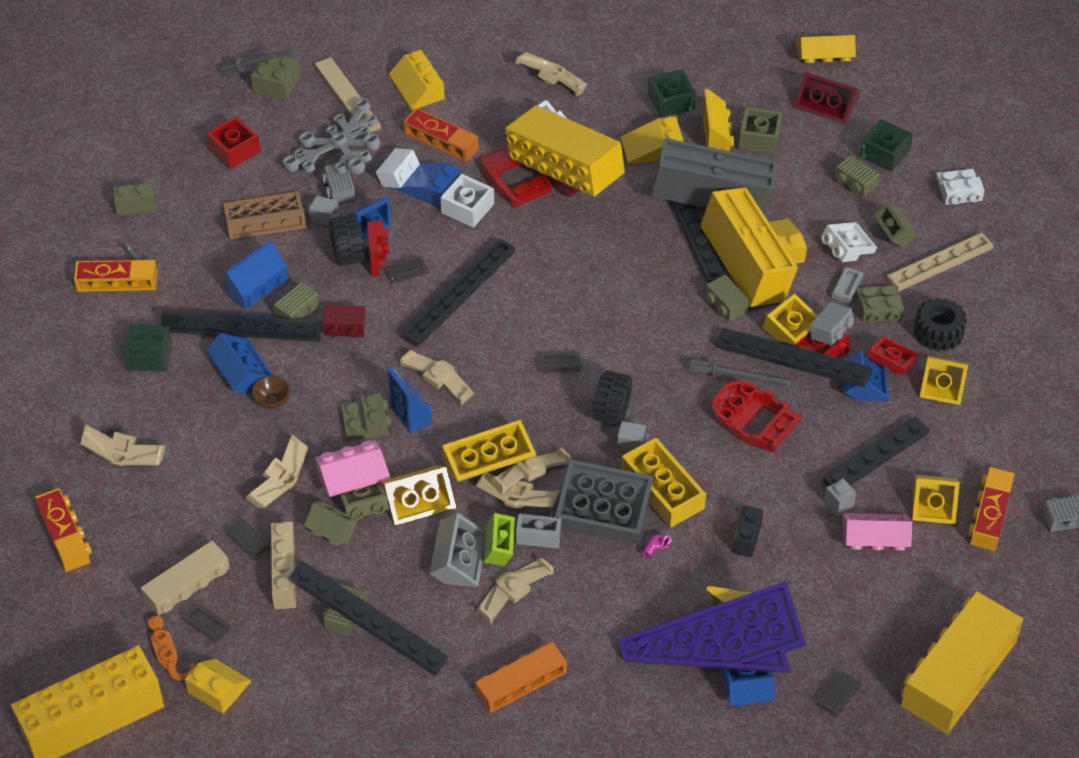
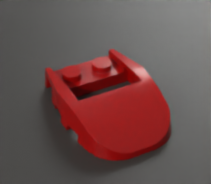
(499, 162)
(741, 401)

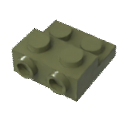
(880, 304)
(366, 417)
(365, 501)

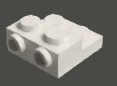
(960, 186)
(847, 241)

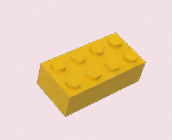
(673, 490)

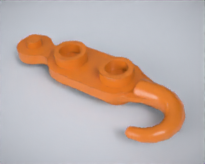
(165, 648)

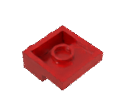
(377, 245)
(839, 348)
(892, 355)

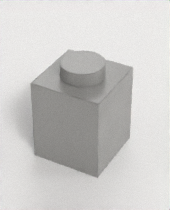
(323, 210)
(631, 436)
(840, 497)

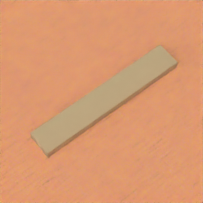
(341, 88)
(939, 262)

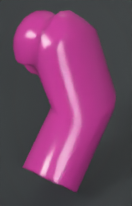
(656, 543)

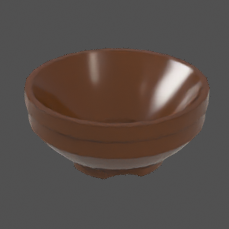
(271, 386)

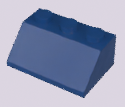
(256, 276)
(238, 362)

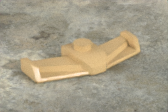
(552, 72)
(438, 374)
(121, 448)
(530, 469)
(280, 474)
(520, 494)
(512, 587)

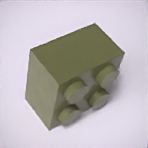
(276, 77)
(760, 130)

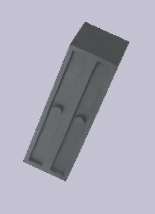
(692, 172)

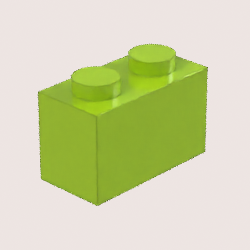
(499, 539)

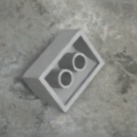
(458, 552)

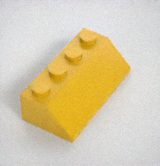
(487, 451)

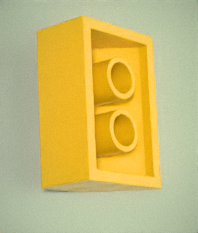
(826, 48)
(417, 80)
(716, 123)
(419, 494)

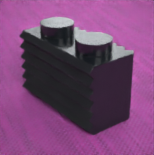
(747, 531)

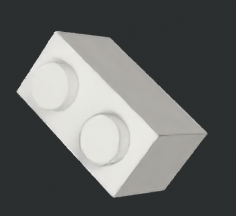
(397, 168)

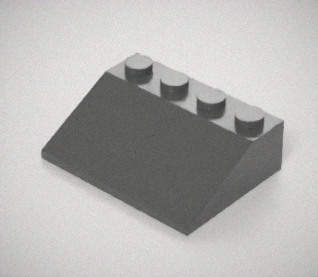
(604, 501)

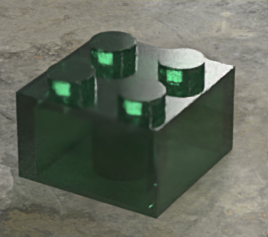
(671, 93)
(886, 145)
(148, 348)

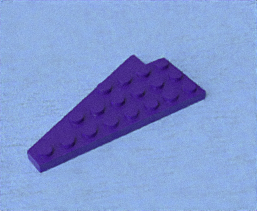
(735, 635)

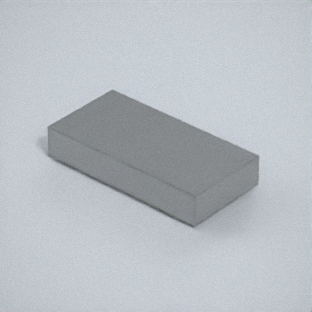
(847, 285)

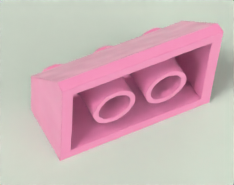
(352, 468)
(877, 530)

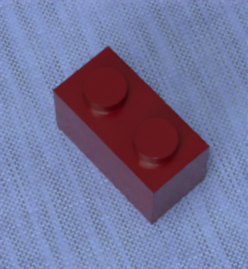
(345, 321)

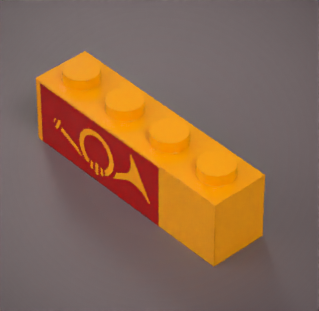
(116, 275)
(992, 508)
(63, 530)

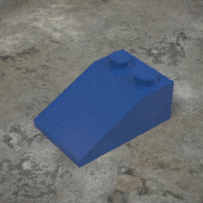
(430, 182)
(407, 402)
(747, 686)

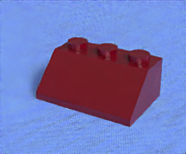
(826, 98)

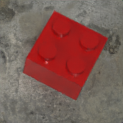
(233, 142)

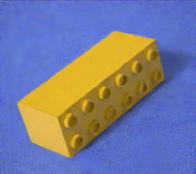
(565, 150)
(748, 247)
(960, 662)
(88, 705)

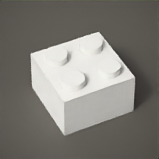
(467, 200)

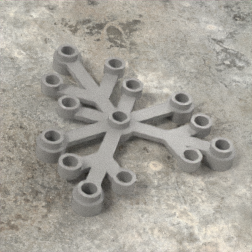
(339, 141)

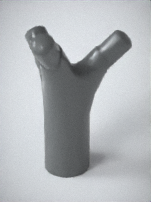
(134, 255)

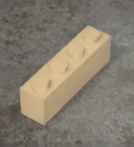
(283, 565)
(185, 578)

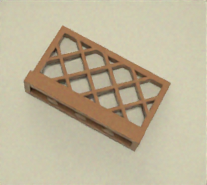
(265, 222)

